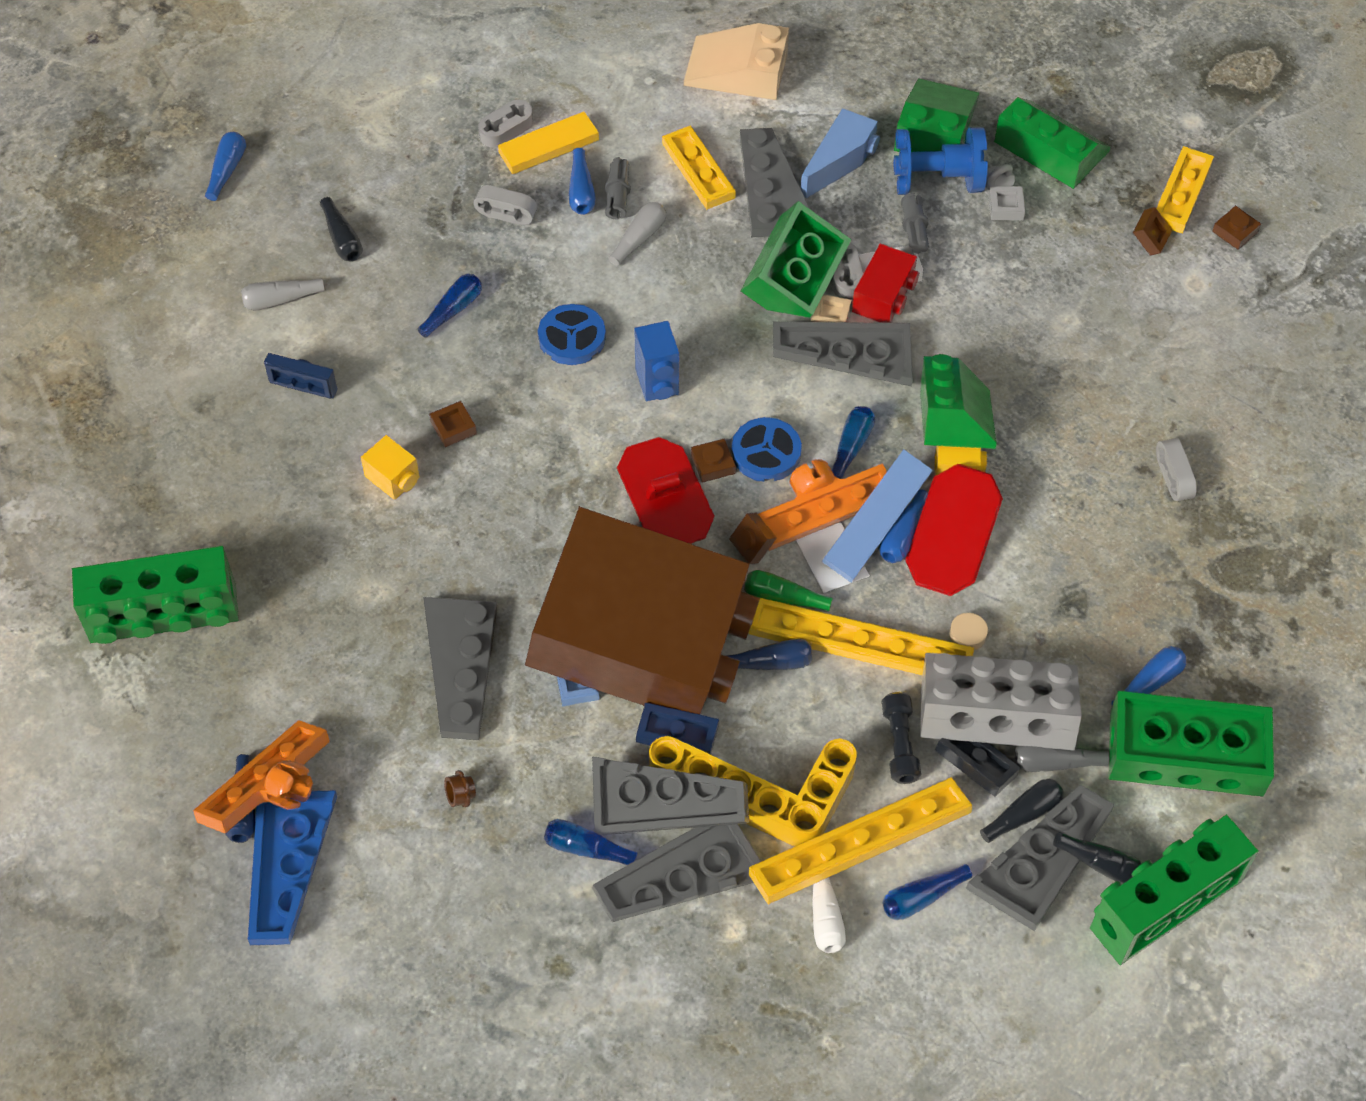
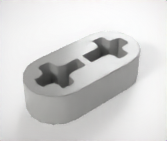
(505, 123)
(505, 205)
(851, 269)
(1176, 469)

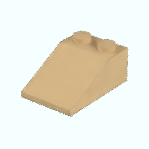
(740, 60)

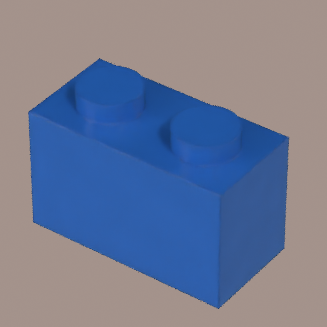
(657, 361)

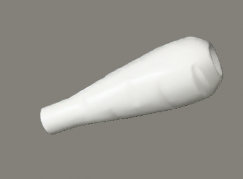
(827, 918)

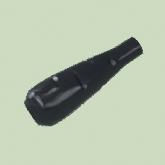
(342, 234)
(1027, 807)
(1102, 858)

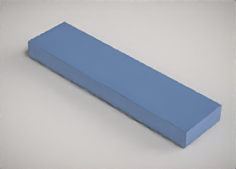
(877, 516)

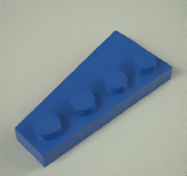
(284, 863)

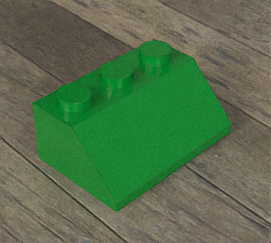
(1048, 142)
(796, 263)
(955, 405)

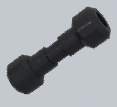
(904, 766)

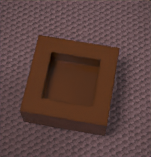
(1236, 227)
(1152, 231)
(453, 423)
(713, 460)
(752, 538)

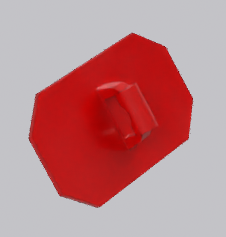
(665, 490)
(954, 529)

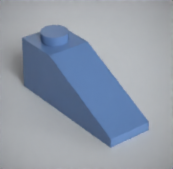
(840, 151)

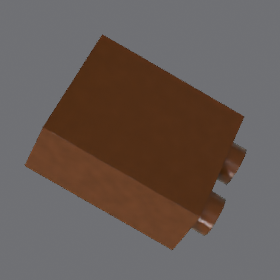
(642, 615)

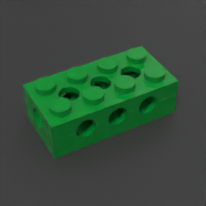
(152, 583)
(1191, 743)
(1172, 888)

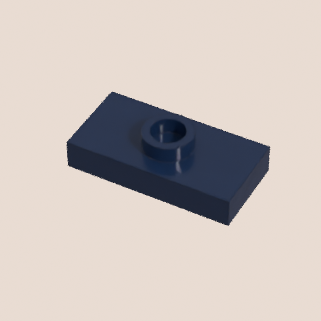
(300, 375)

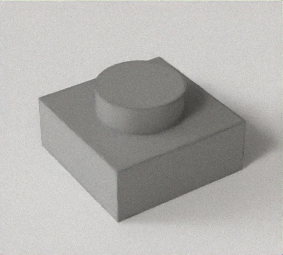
(1006, 203)

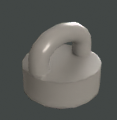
(999, 176)

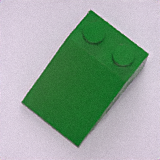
(936, 115)

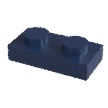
(685, 726)

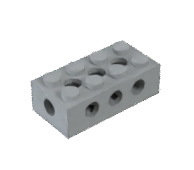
(1000, 701)

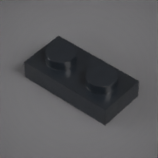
(980, 763)

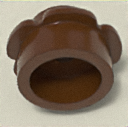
(459, 789)

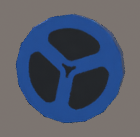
(571, 334)
(766, 449)

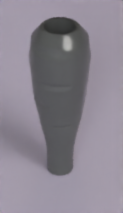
(1048, 759)

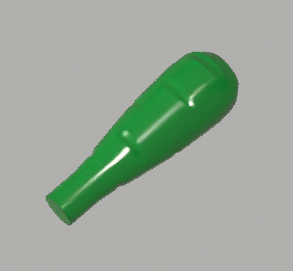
(785, 591)

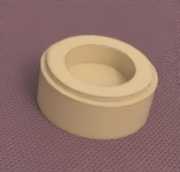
(968, 630)

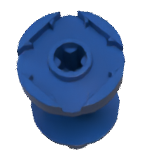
(953, 160)

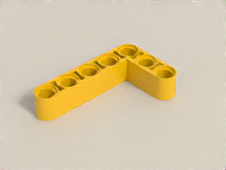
(791, 807)

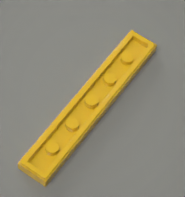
(849, 637)
(859, 840)

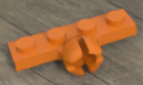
(819, 501)
(269, 777)

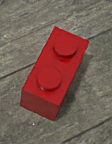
(884, 284)

